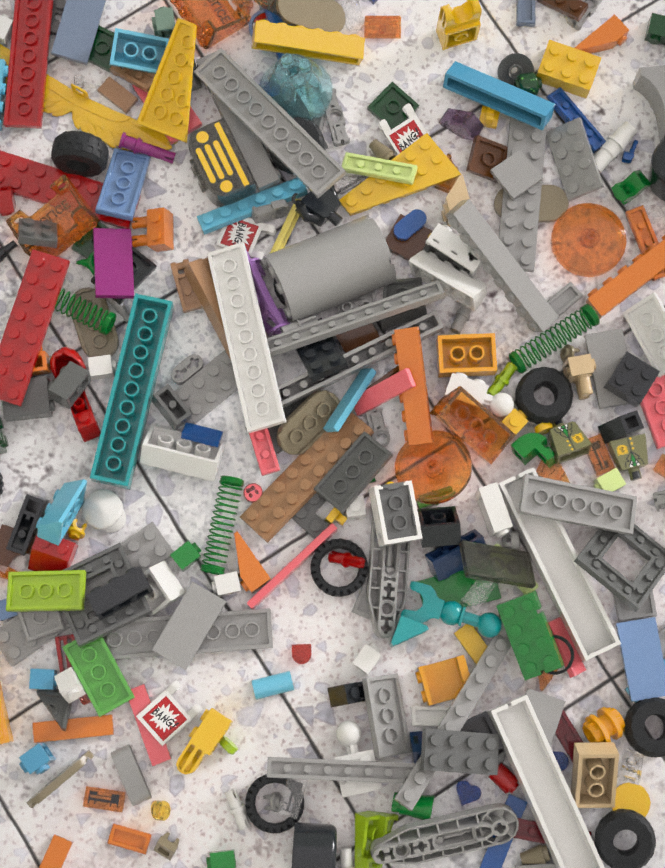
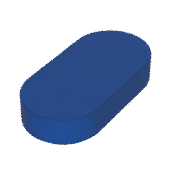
(410, 225)

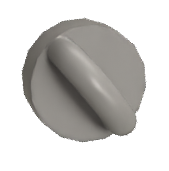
(515, 540)

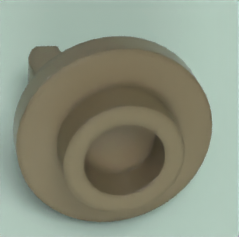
(568, 351)

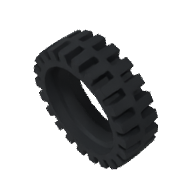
(318, 578)
(255, 817)

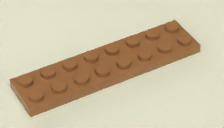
(298, 481)

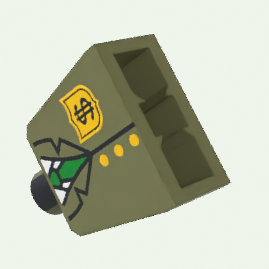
(567, 441)
(629, 455)

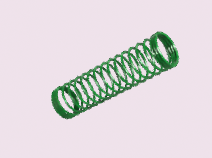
(588, 313)
(106, 323)
(233, 481)

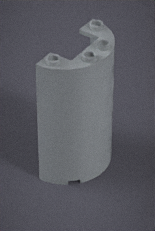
(331, 268)

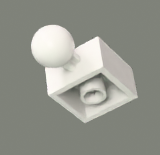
(500, 404)
(349, 735)

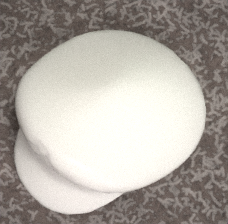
(104, 511)

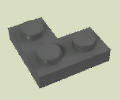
(308, 519)

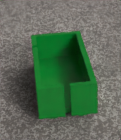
(530, 635)

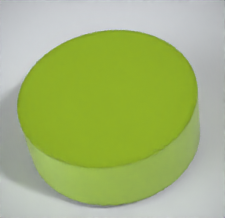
(228, 745)

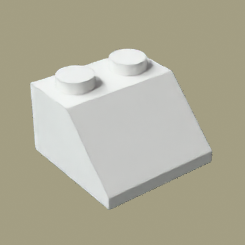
(165, 587)

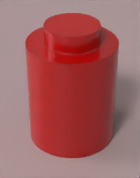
(505, 779)

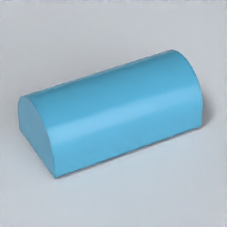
(272, 685)

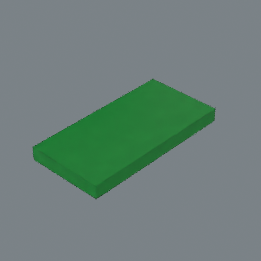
(455, 587)

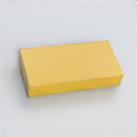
(471, 642)

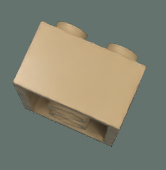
(594, 774)

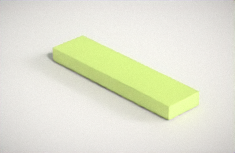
(379, 168)

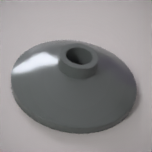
(513, 60)

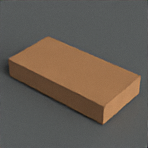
(117, 95)

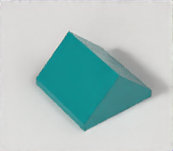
(406, 630)

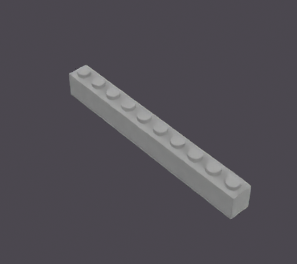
(357, 360)

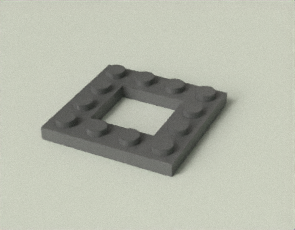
(629, 592)
(89, 630)

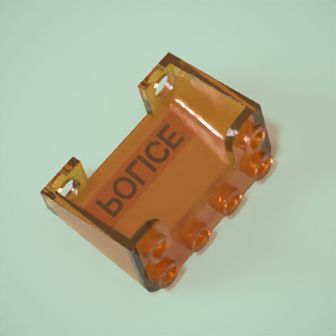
(213, 19)
(66, 209)

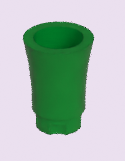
(421, 810)

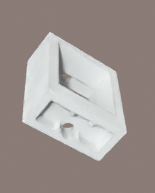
(493, 510)

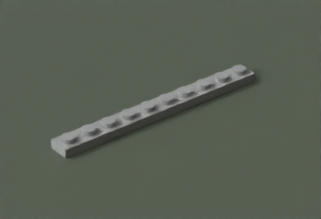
(355, 318)
(457, 714)

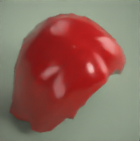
(62, 357)

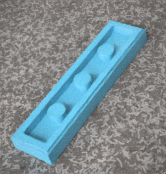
(349, 400)

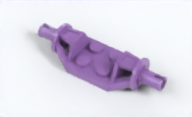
(266, 303)

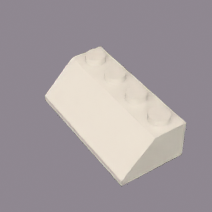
(454, 283)
(170, 452)

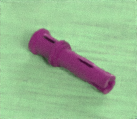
(138, 146)

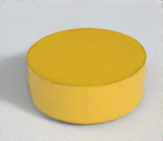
(543, 428)

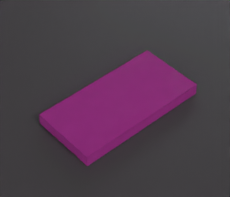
(113, 263)

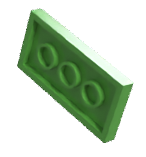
(99, 675)

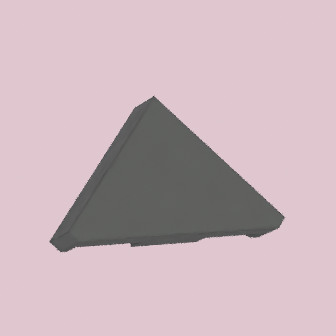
(57, 706)

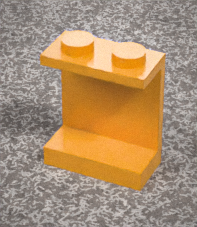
(442, 679)

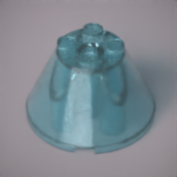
(298, 86)

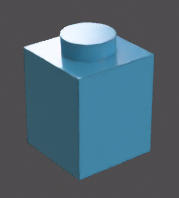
(42, 679)

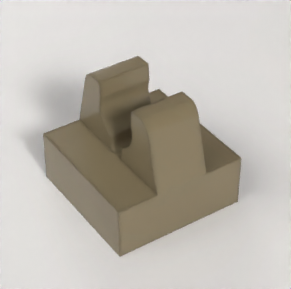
(165, 847)

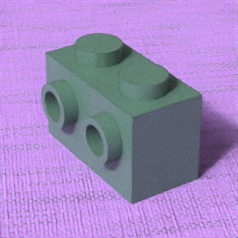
(163, 22)

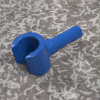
(628, 156)

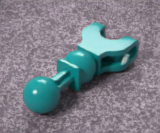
(450, 612)

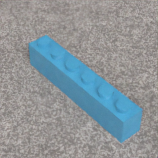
(498, 95)

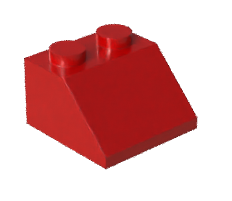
(51, 557)

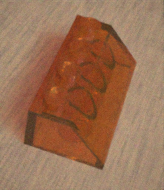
(472, 424)

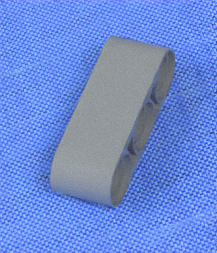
(131, 775)

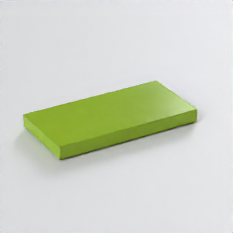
(46, 591)

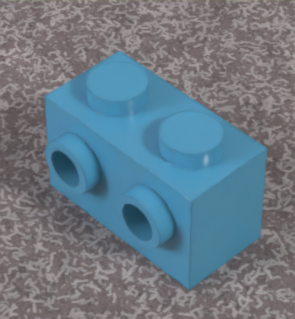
(37, 759)

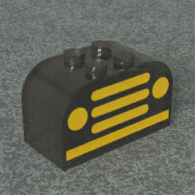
(219, 165)

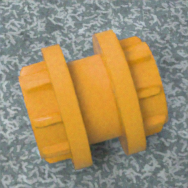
(606, 725)

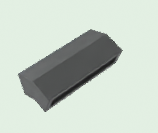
(401, 319)

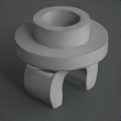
(275, 799)

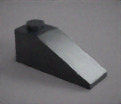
(25, 526)

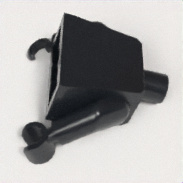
(320, 209)

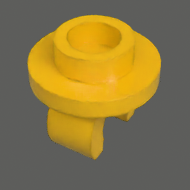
(76, 533)

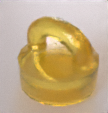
(160, 810)

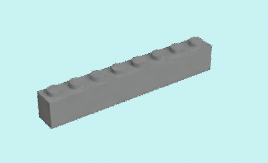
(249, 145)
(501, 266)

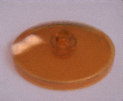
(585, 255)
(449, 460)

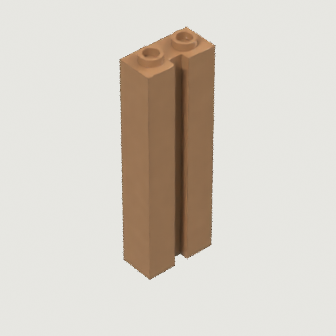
(201, 280)

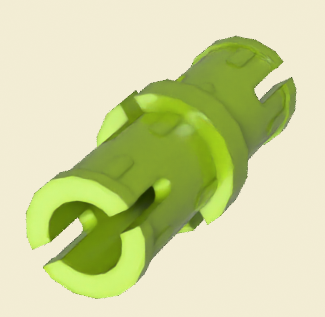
(501, 380)

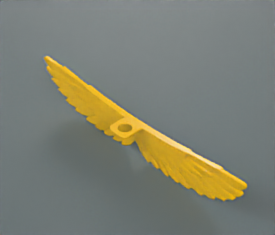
(91, 115)

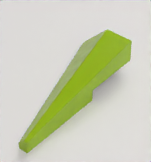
(368, 827)

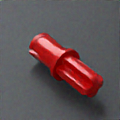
(346, 559)

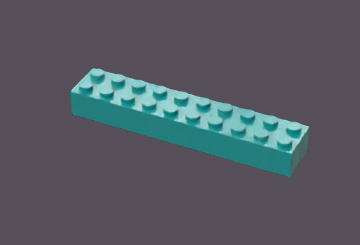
(132, 391)

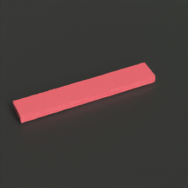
(292, 566)

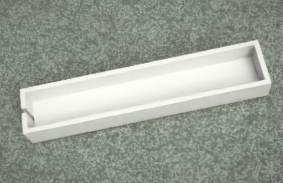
(562, 577)
(544, 785)

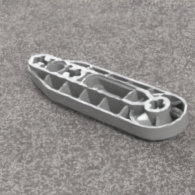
(388, 578)
(447, 835)

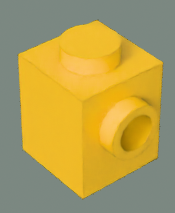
(515, 421)

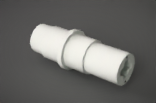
(614, 145)

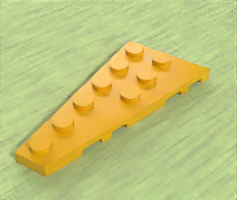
(169, 96)
(432, 169)

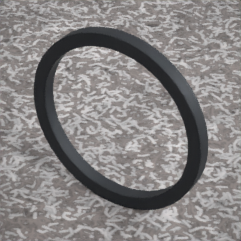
(571, 659)

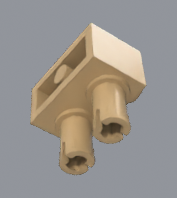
(578, 371)

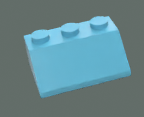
(137, 50)
(62, 511)

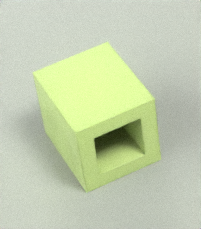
(610, 481)

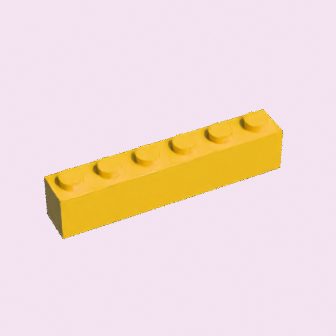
(308, 42)

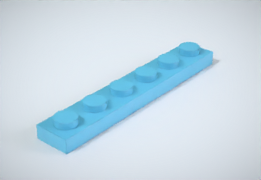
(242, 209)

